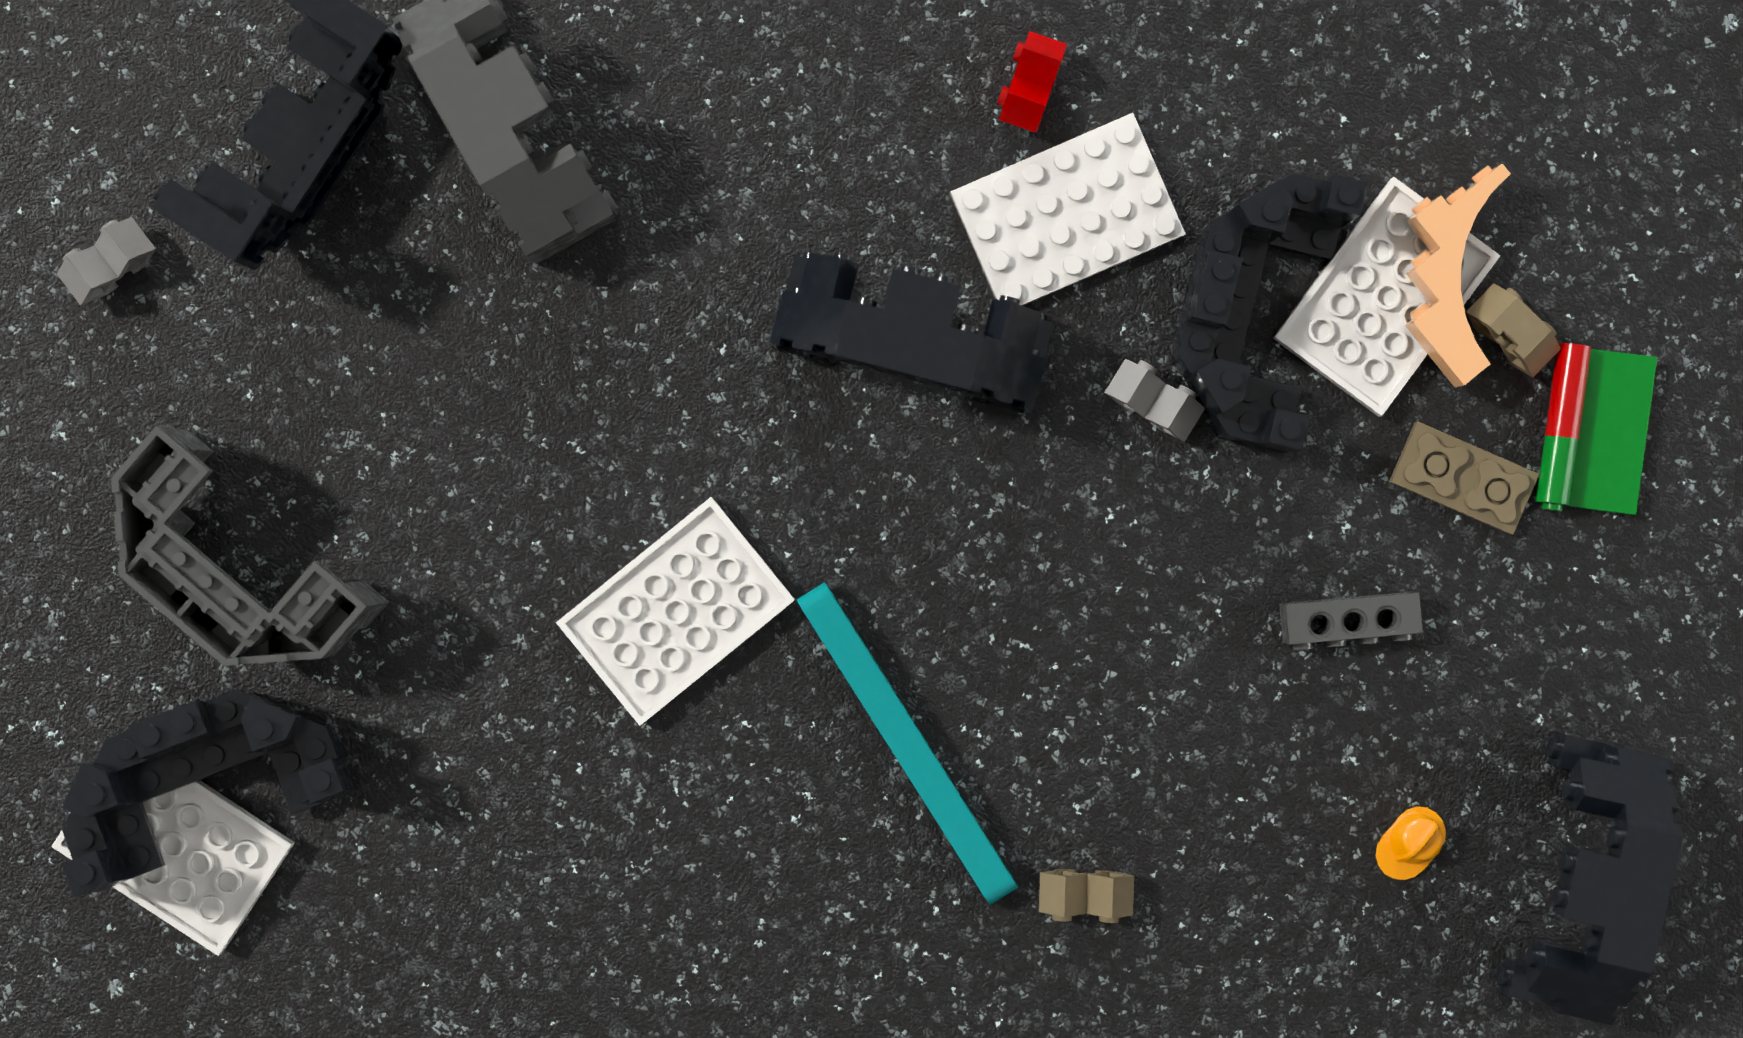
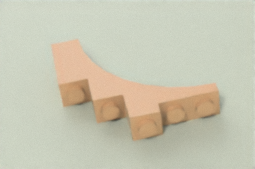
(1437, 275)

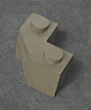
(1515, 327)
(1101, 894)

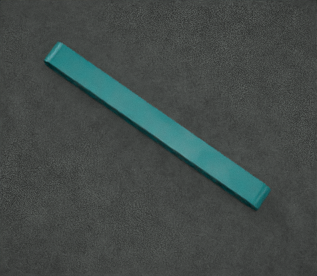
(907, 743)

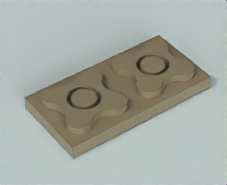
(1464, 478)

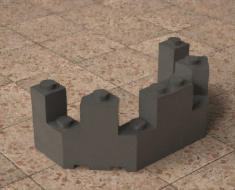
(486, 109)
(195, 592)

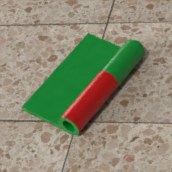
(1596, 430)

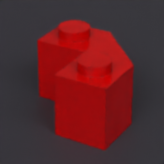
(1032, 81)

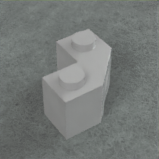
(94, 270)
(1144, 393)

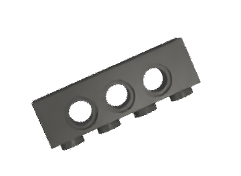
(1402, 607)

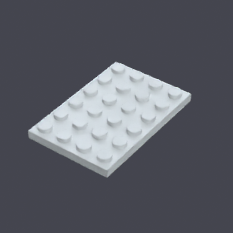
(1068, 212)
(1360, 302)
(675, 611)
(213, 860)

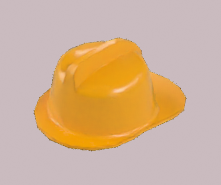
(1410, 843)

